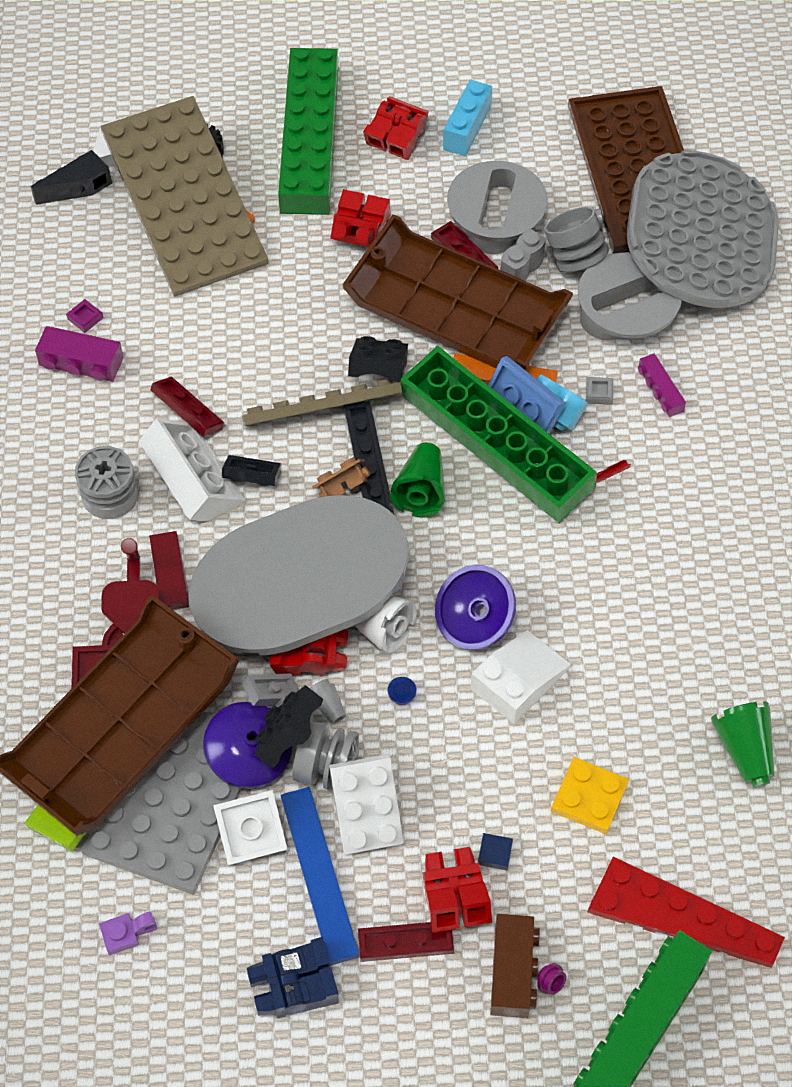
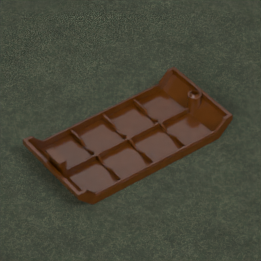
(453, 297)
(119, 718)

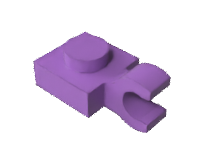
(122, 932)

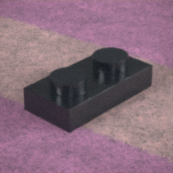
(251, 470)

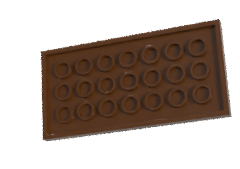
(617, 139)

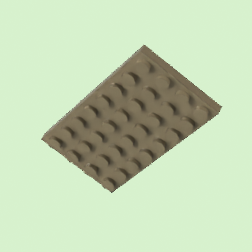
(184, 195)

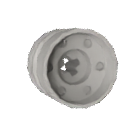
(576, 239)
(106, 482)
(319, 752)

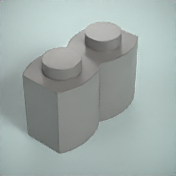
(524, 256)

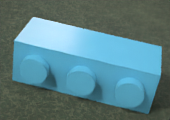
(467, 117)

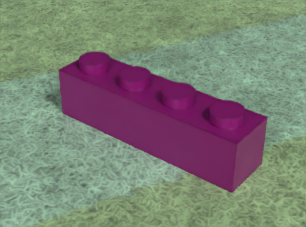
(661, 385)

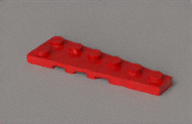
(659, 906)

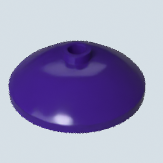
(460, 605)
(231, 752)

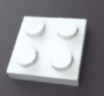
(250, 827)

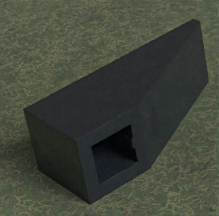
(75, 180)

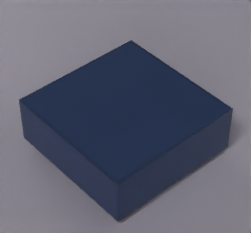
(495, 851)

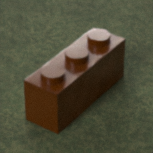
(514, 966)

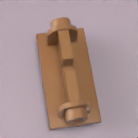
(350, 472)

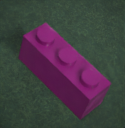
(79, 353)

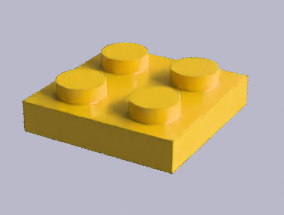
(589, 795)

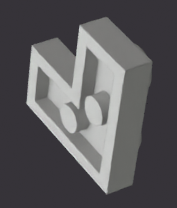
(269, 689)

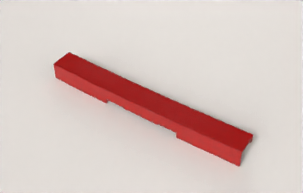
(612, 470)

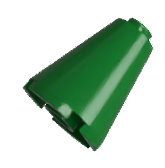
(420, 482)
(748, 739)

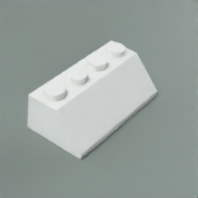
(190, 470)

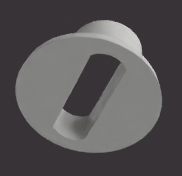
(469, 197)
(612, 281)

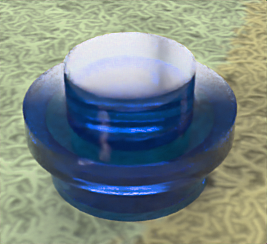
(401, 690)

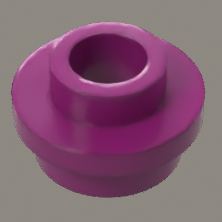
(551, 979)

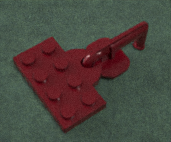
(121, 605)

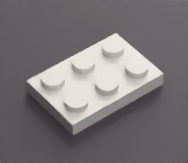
(366, 804)

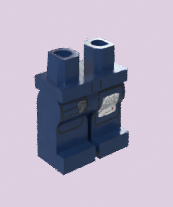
(296, 979)

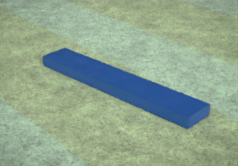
(319, 876)

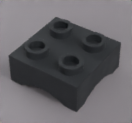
(378, 358)
(287, 725)

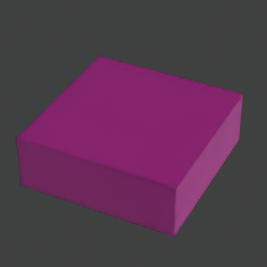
(84, 315)

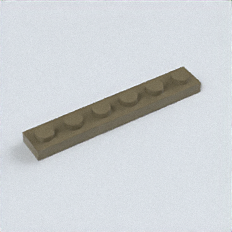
(332, 399)

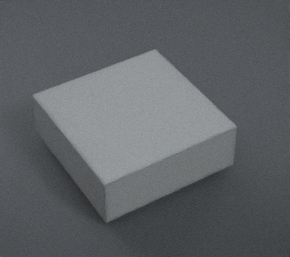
(599, 390)

